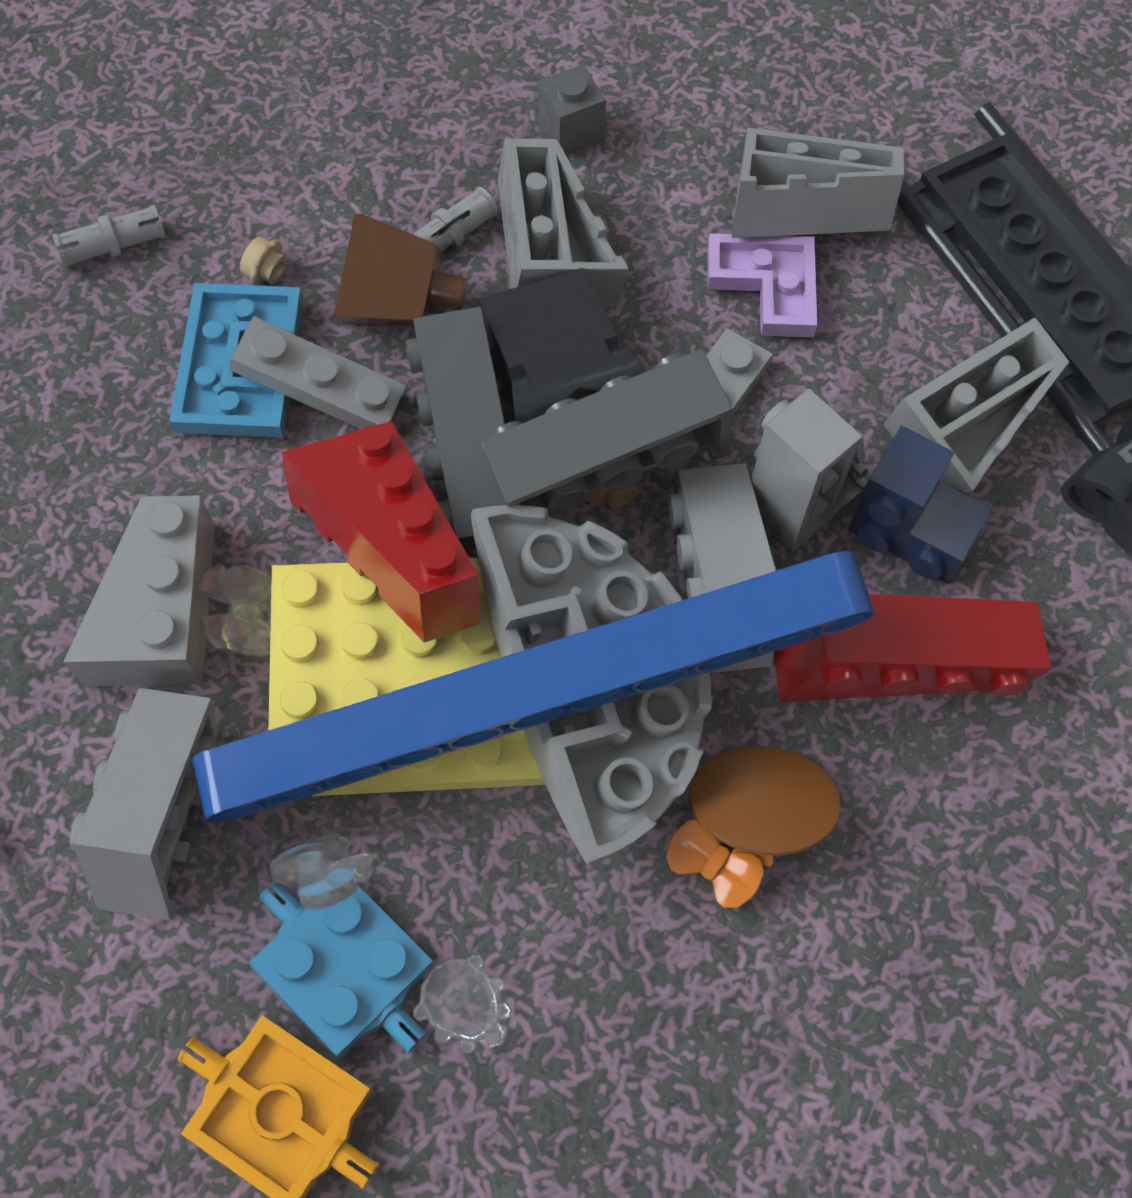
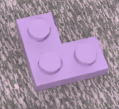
(778, 269)

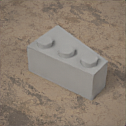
(815, 185)
(550, 223)
(982, 401)
(806, 468)
(720, 534)
(149, 601)
(143, 802)

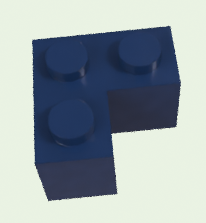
(915, 512)

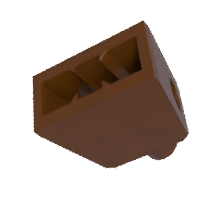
(393, 277)

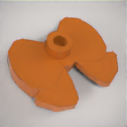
(733, 874)

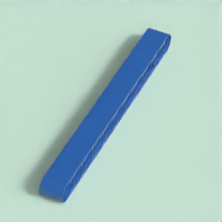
(533, 686)

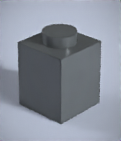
(572, 109)

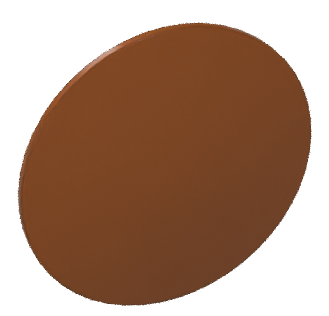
(765, 800)

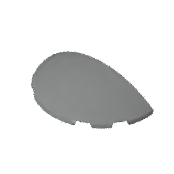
(619, 761)

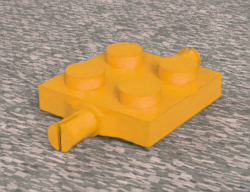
(277, 1112)

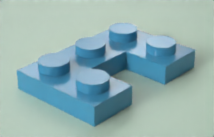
(206, 392)

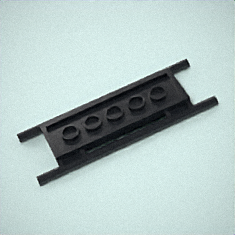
(1043, 262)

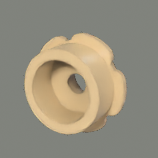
(263, 261)

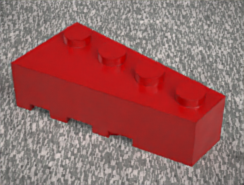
(390, 526)
(920, 649)

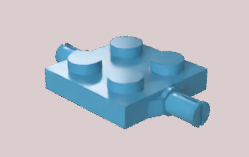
(342, 969)

